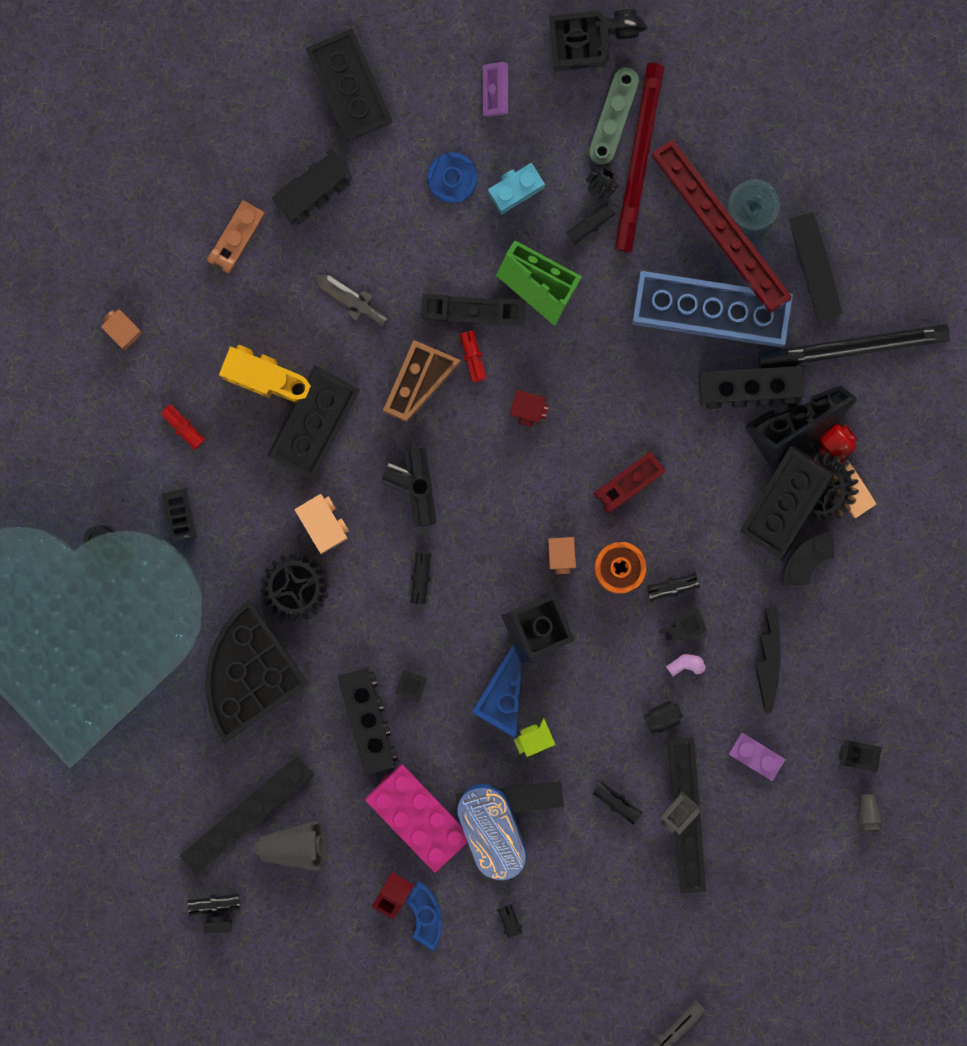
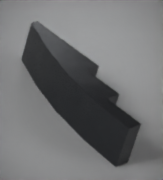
(815, 266)
(768, 670)
(530, 796)

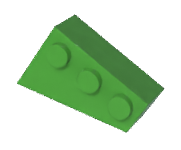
(538, 280)

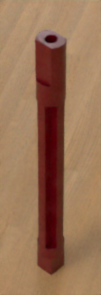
(639, 157)

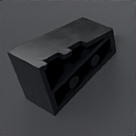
(313, 188)

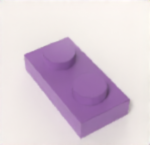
(495, 89)
(756, 756)

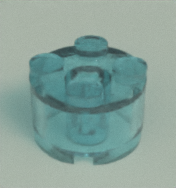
(767, 203)

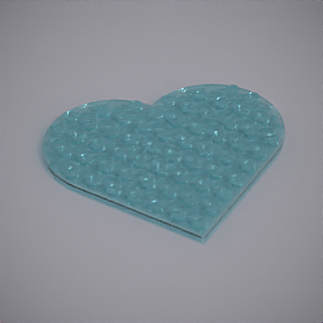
(90, 629)

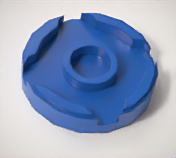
(452, 185)

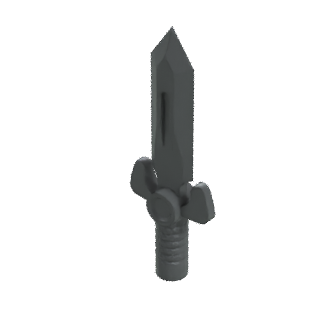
(350, 299)

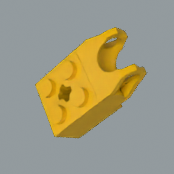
(261, 374)

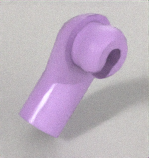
(688, 662)

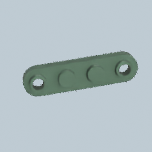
(613, 116)

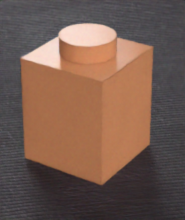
(120, 328)
(561, 554)

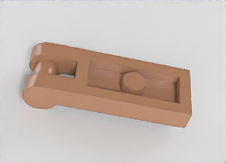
(236, 236)

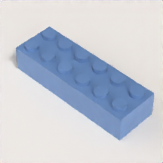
(708, 310)

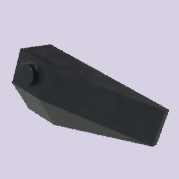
(799, 425)

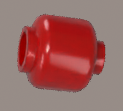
(838, 441)

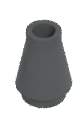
(869, 815)

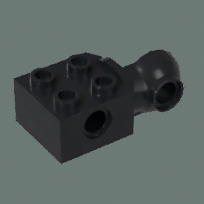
(583, 37)

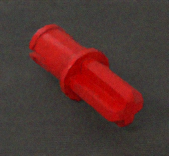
(473, 356)
(182, 427)

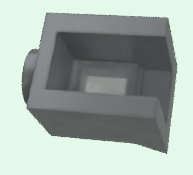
(679, 813)

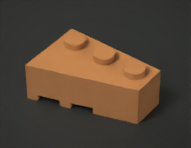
(418, 380)

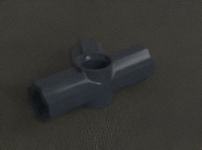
(404, 479)

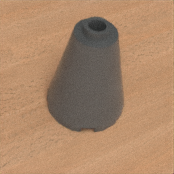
(295, 847)

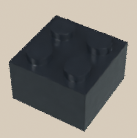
(537, 627)

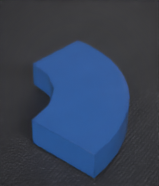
(427, 915)

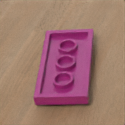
(417, 818)

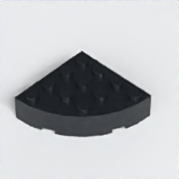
(248, 673)

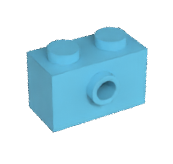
(516, 188)

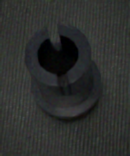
(510, 921)

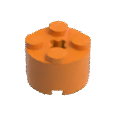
(634, 564)

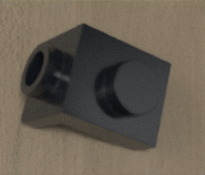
(860, 755)

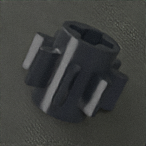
(602, 182)

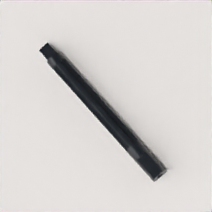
(854, 346)

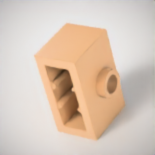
(321, 523)

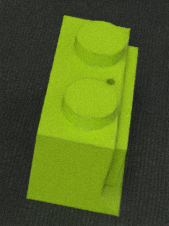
(534, 739)

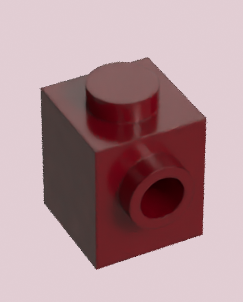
(528, 408)
(395, 891)

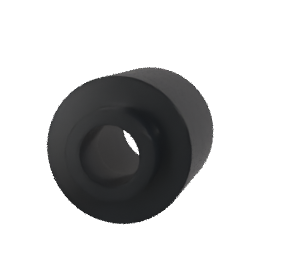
(663, 717)

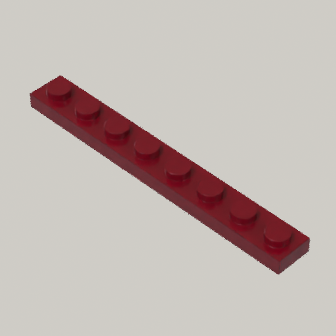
(721, 226)

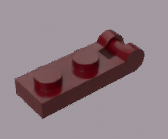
(630, 481)

